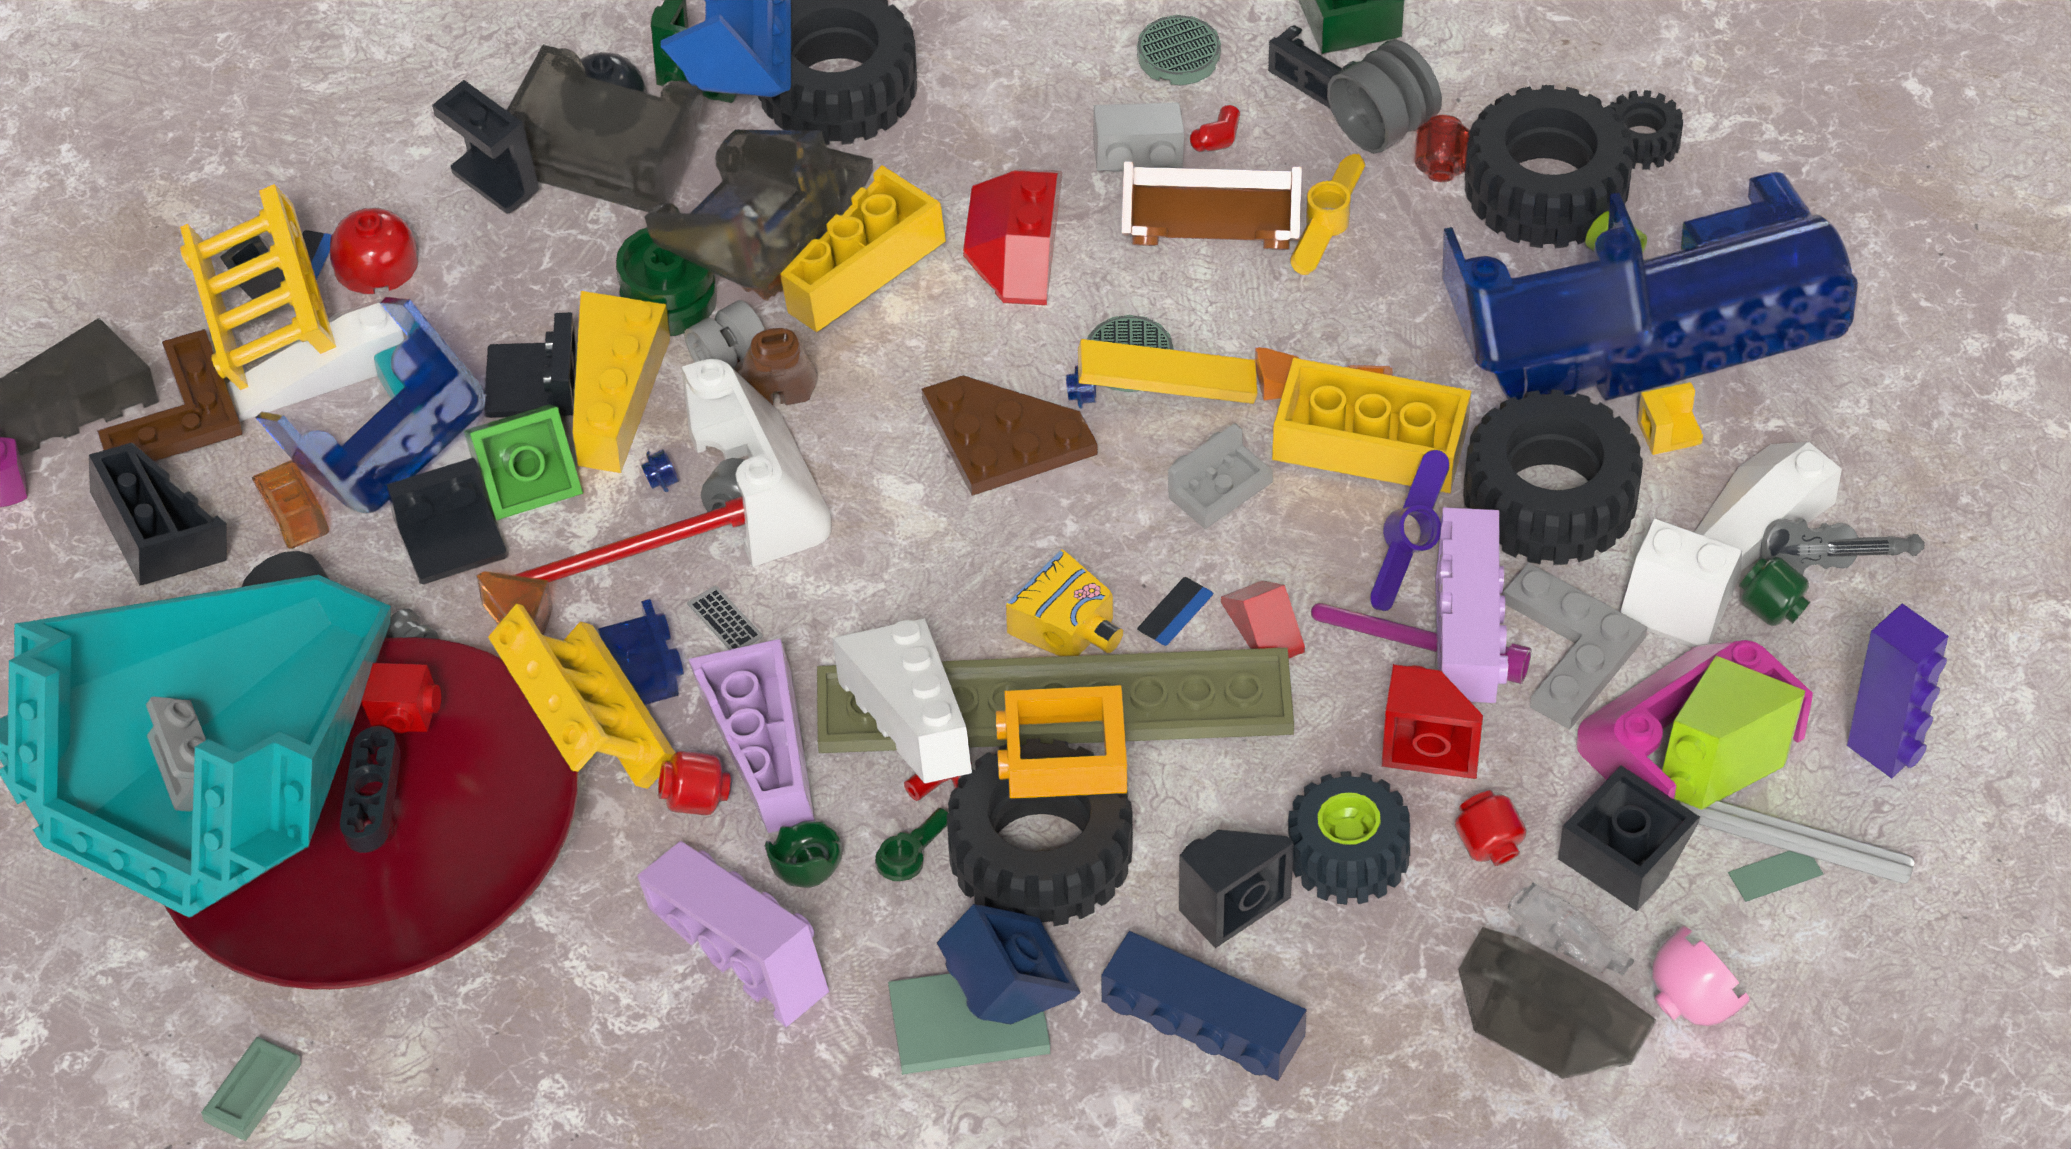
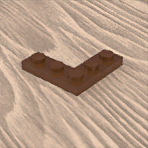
(201, 420)

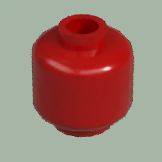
(693, 783)
(1490, 828)

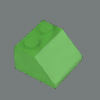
(524, 461)

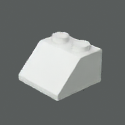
(1681, 584)

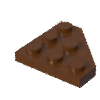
(1004, 434)

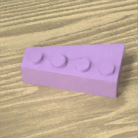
(1471, 603)
(737, 929)

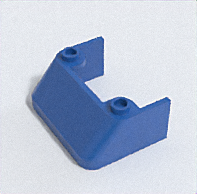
(737, 48)

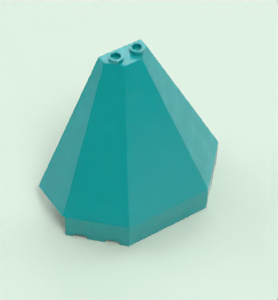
(276, 697)

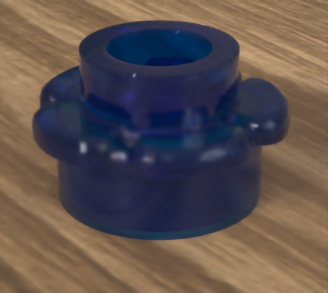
(1077, 391)
(659, 470)

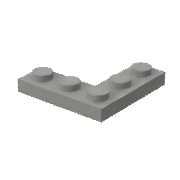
(1600, 634)

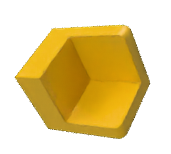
(1668, 418)

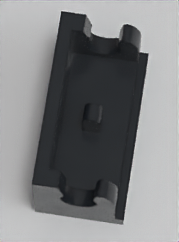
(1301, 65)

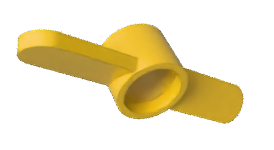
(1325, 223)

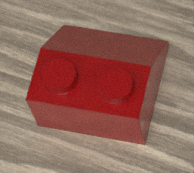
(1430, 725)

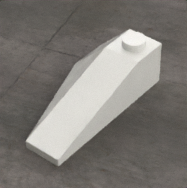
(303, 373)
(1772, 485)

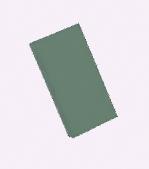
(251, 1088)

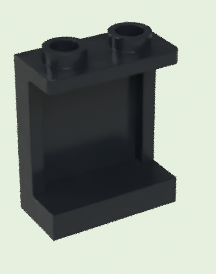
(496, 143)

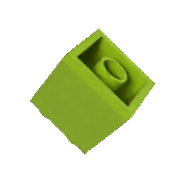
(1730, 733)

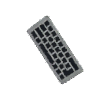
(724, 619)

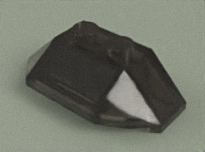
(1548, 1008)

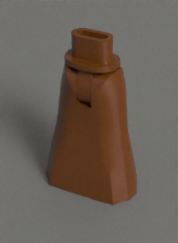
(778, 365)

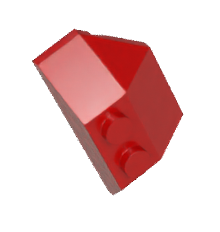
(1014, 233)

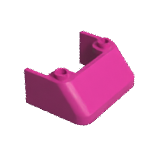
(1635, 721)

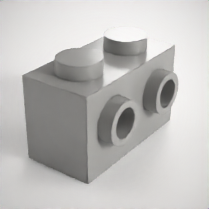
(1138, 133)

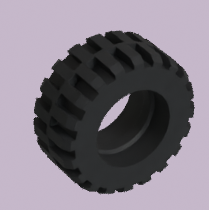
(853, 100)
(1547, 126)
(1565, 434)
(1029, 882)

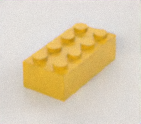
(1368, 422)

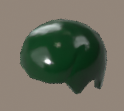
(805, 853)

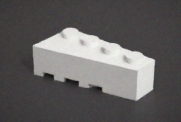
(908, 694)

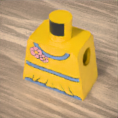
(1064, 610)

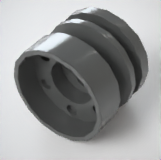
(1384, 96)

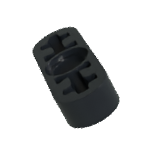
(378, 805)

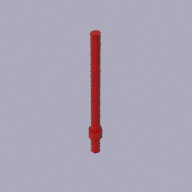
(730, 514)

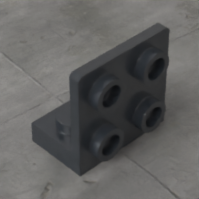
(533, 373)
(445, 521)

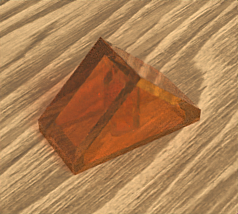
(502, 592)

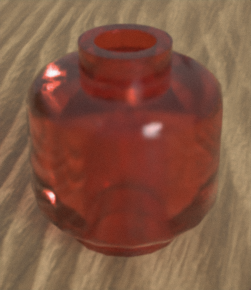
(1441, 148)

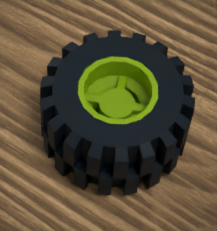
(1349, 837)

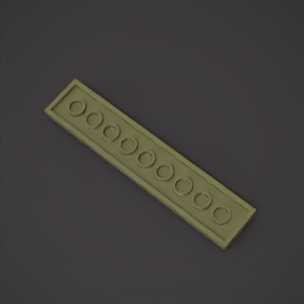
(1161, 697)

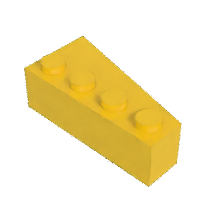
(863, 249)

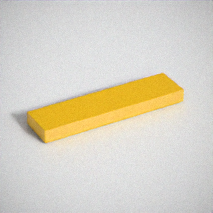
(1167, 371)

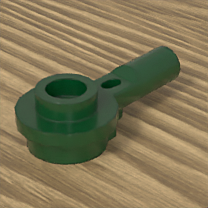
(901, 855)

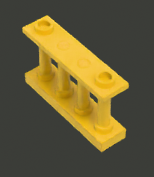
(297, 289)
(581, 696)

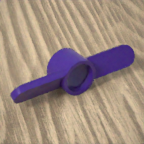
(1419, 505)

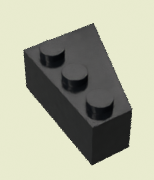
(151, 518)

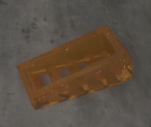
(291, 507)

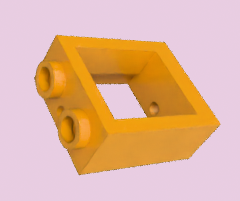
(1067, 774)

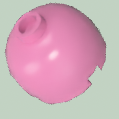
(1694, 982)

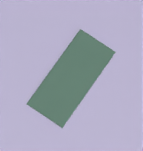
(1774, 874)

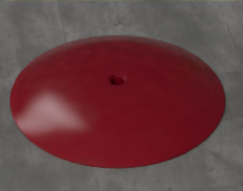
(467, 843)

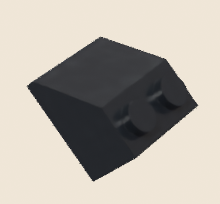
(1627, 837)
(1233, 881)

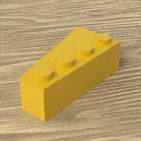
(615, 372)

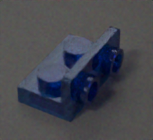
(644, 655)

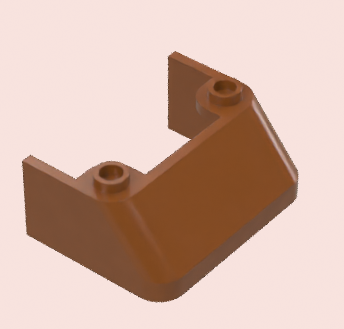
(1211, 205)

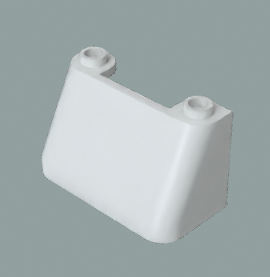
(777, 489)

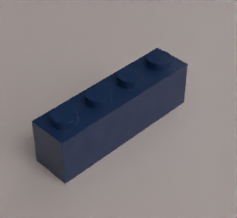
(1203, 1006)

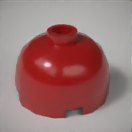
(373, 251)

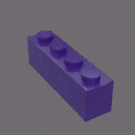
(1897, 691)

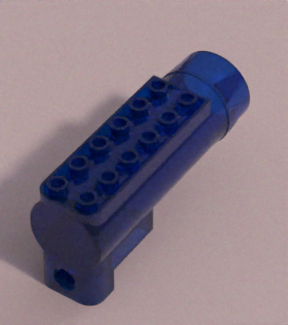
(1733, 294)

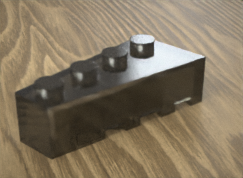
(73, 385)

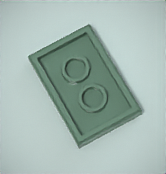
(941, 1032)

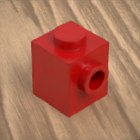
(401, 697)

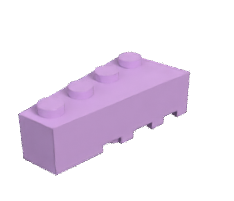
(758, 719)

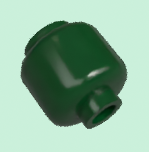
(1775, 591)

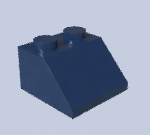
(1006, 965)

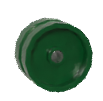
(664, 278)

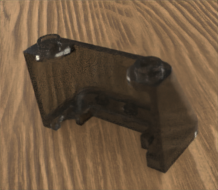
(604, 135)
(763, 213)

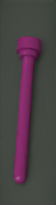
(1518, 655)

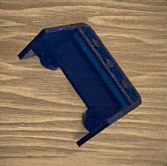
(1553, 311)
(405, 434)

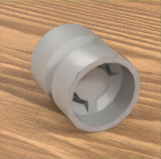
(726, 336)

